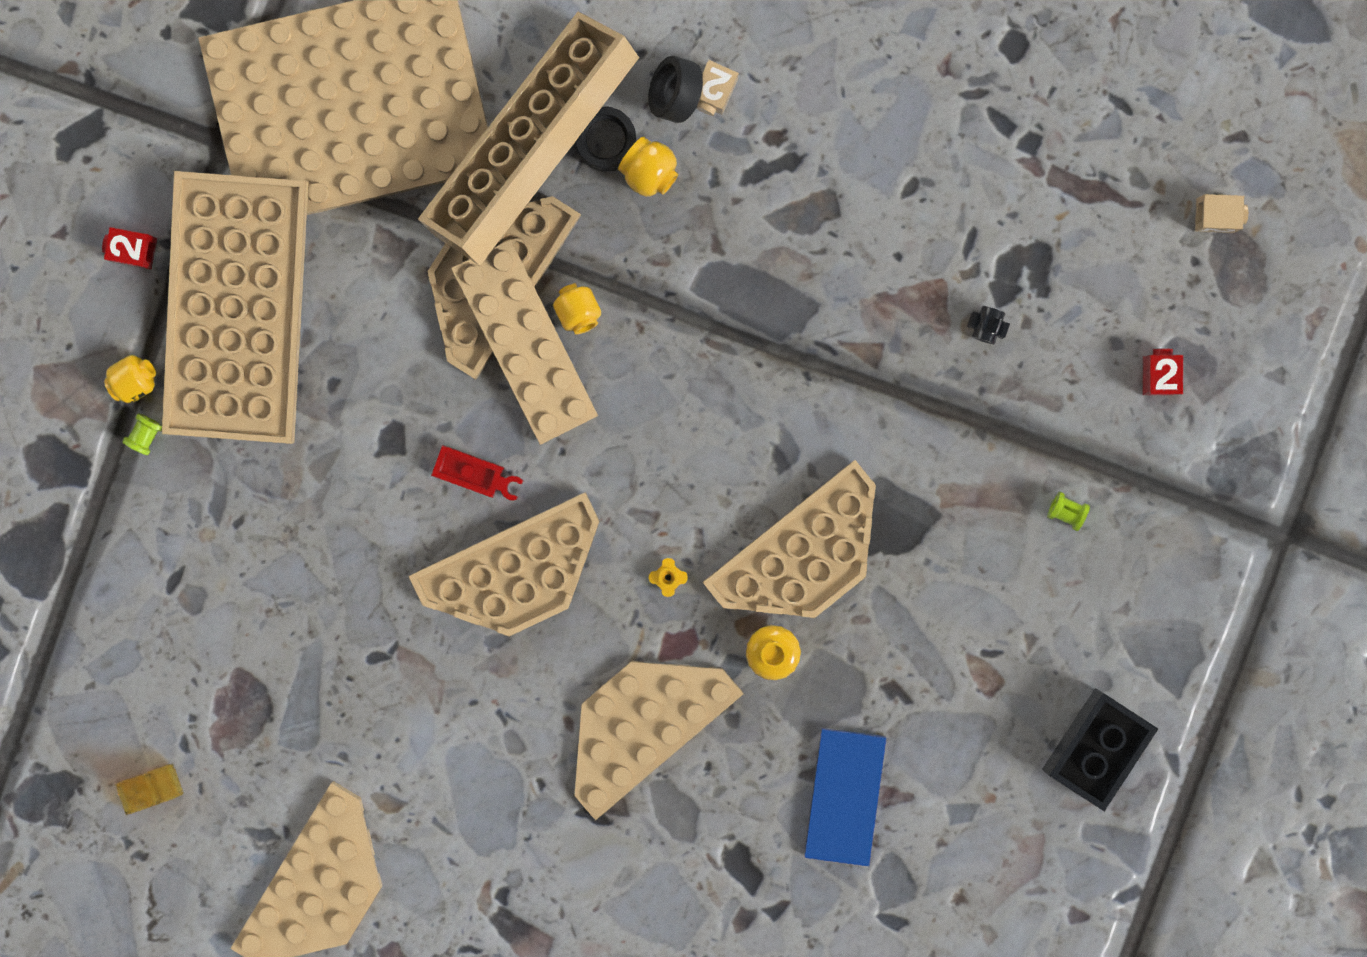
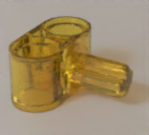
(149, 789)

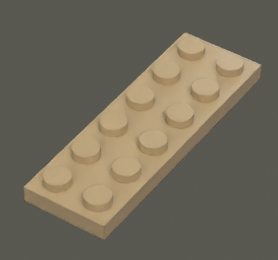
(525, 342)

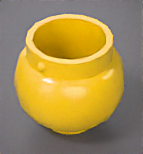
(649, 167)
(773, 652)

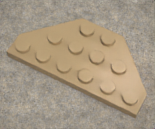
(537, 239)
(806, 555)
(516, 573)
(642, 722)
(319, 886)

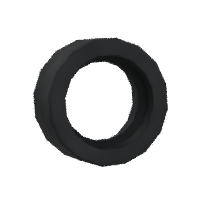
(675, 89)
(607, 164)

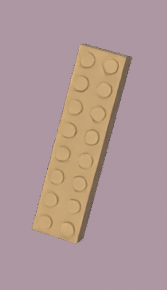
(529, 137)

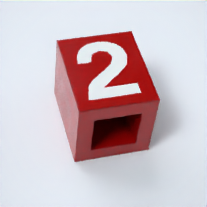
(129, 248)
(1163, 373)

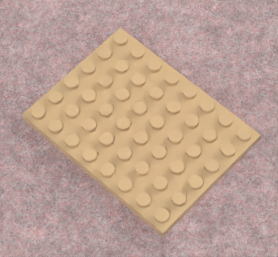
(348, 98)

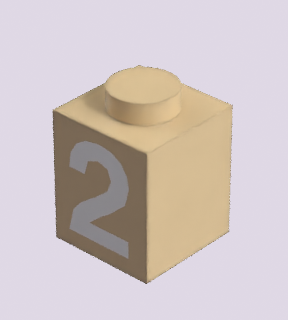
(717, 88)
(1220, 213)

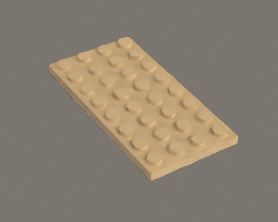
(234, 307)

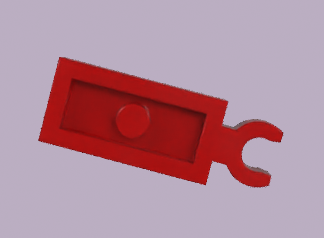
(473, 473)

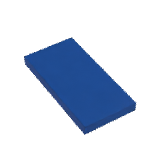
(845, 797)

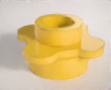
(677, 577)

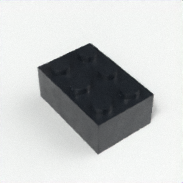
(1099, 749)

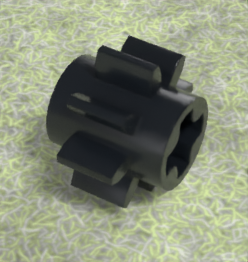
(988, 325)

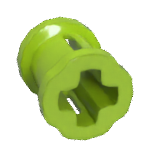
(142, 434)
(1068, 511)

